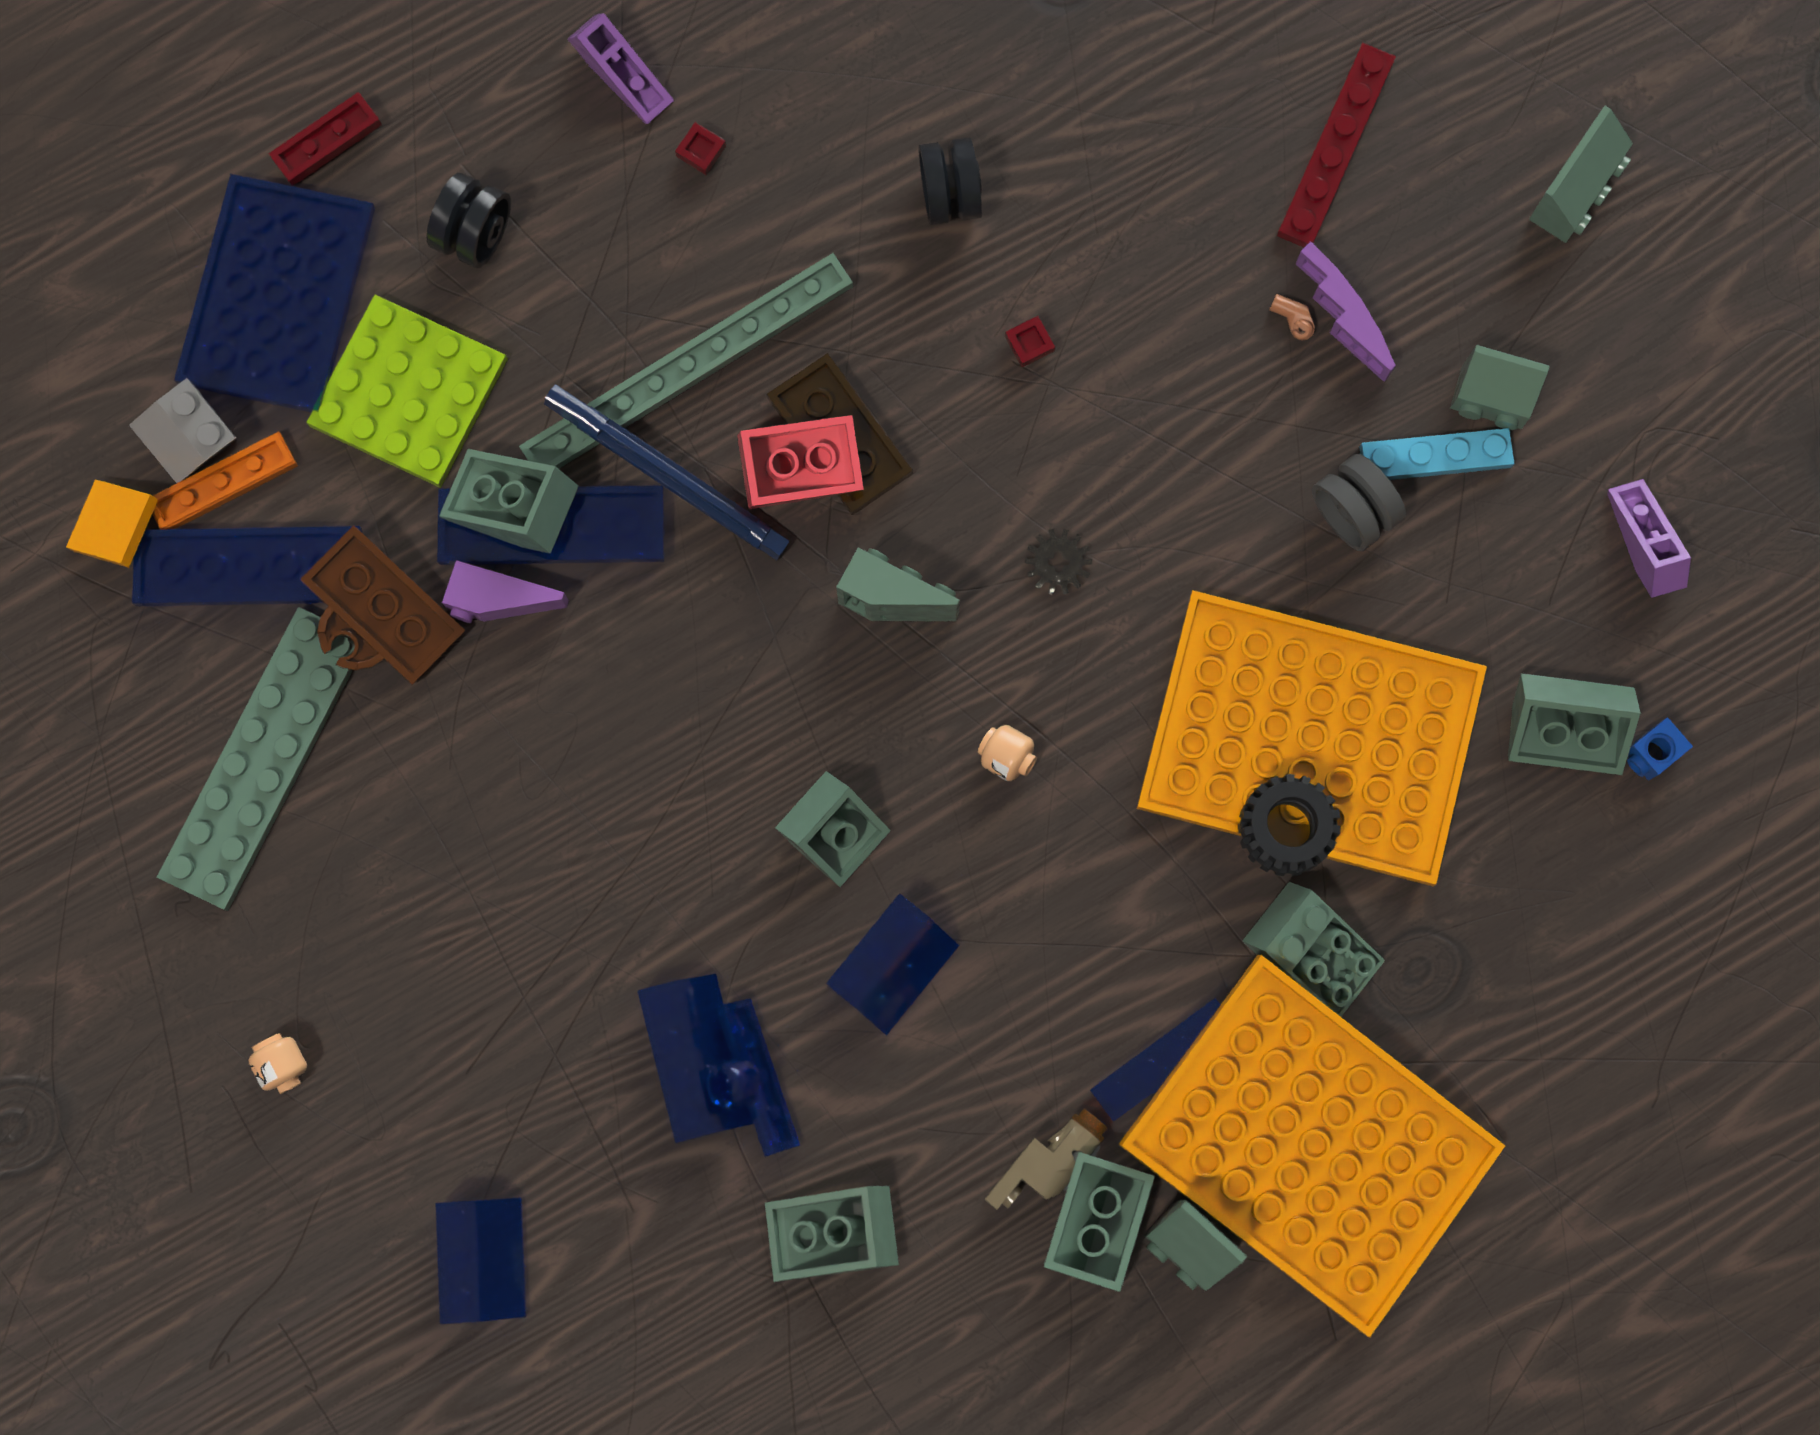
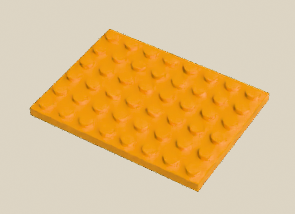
(1303, 698)
(1312, 1145)

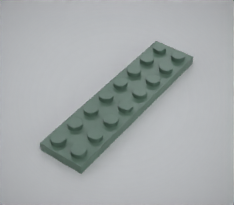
(258, 764)

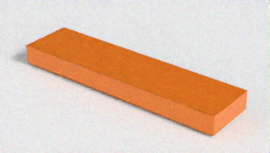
(223, 482)

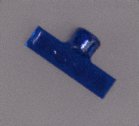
(1152, 1066)
(751, 1078)

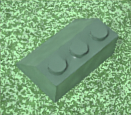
(1584, 178)
(1572, 724)
(1099, 1221)

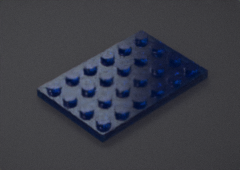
(275, 293)

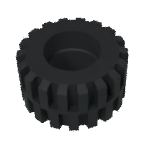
(1311, 802)

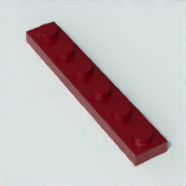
(1336, 145)

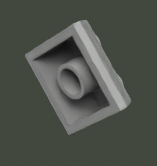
(182, 431)

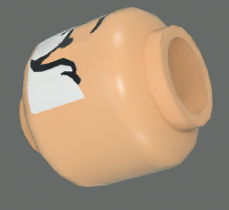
(1007, 752)
(277, 1063)

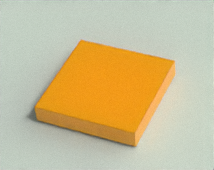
(112, 523)

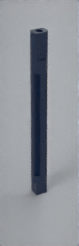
(666, 472)

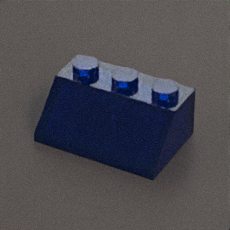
(892, 964)
(480, 1260)

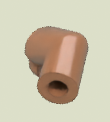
(1297, 315)

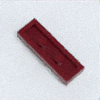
(325, 139)

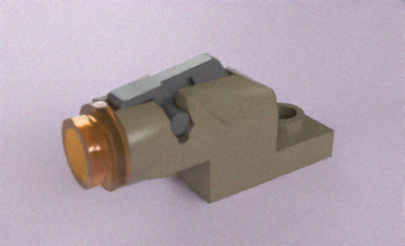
(1050, 1168)

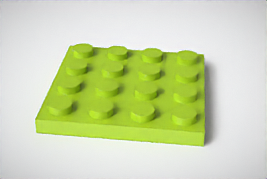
(407, 391)

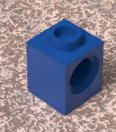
(1670, 741)

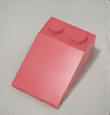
(800, 461)

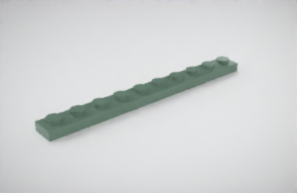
(697, 359)

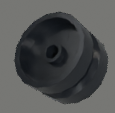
(955, 181)
(468, 220)

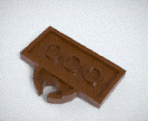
(377, 610)

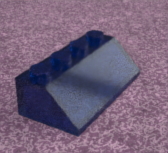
(685, 1047)

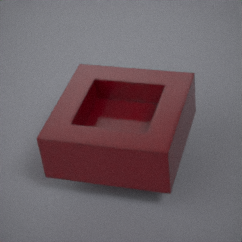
(700, 148)
(1030, 341)

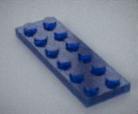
(600, 527)
(229, 565)

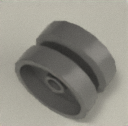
(1359, 502)

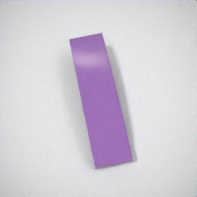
(1353, 322)

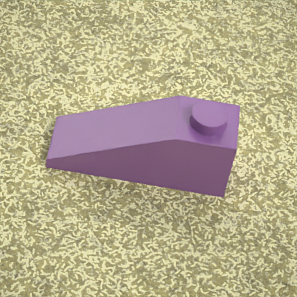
(620, 67)
(1650, 539)
(493, 596)

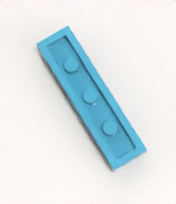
(1441, 454)

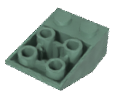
(893, 594)
(1314, 947)

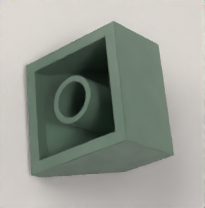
(1498, 387)
(833, 828)

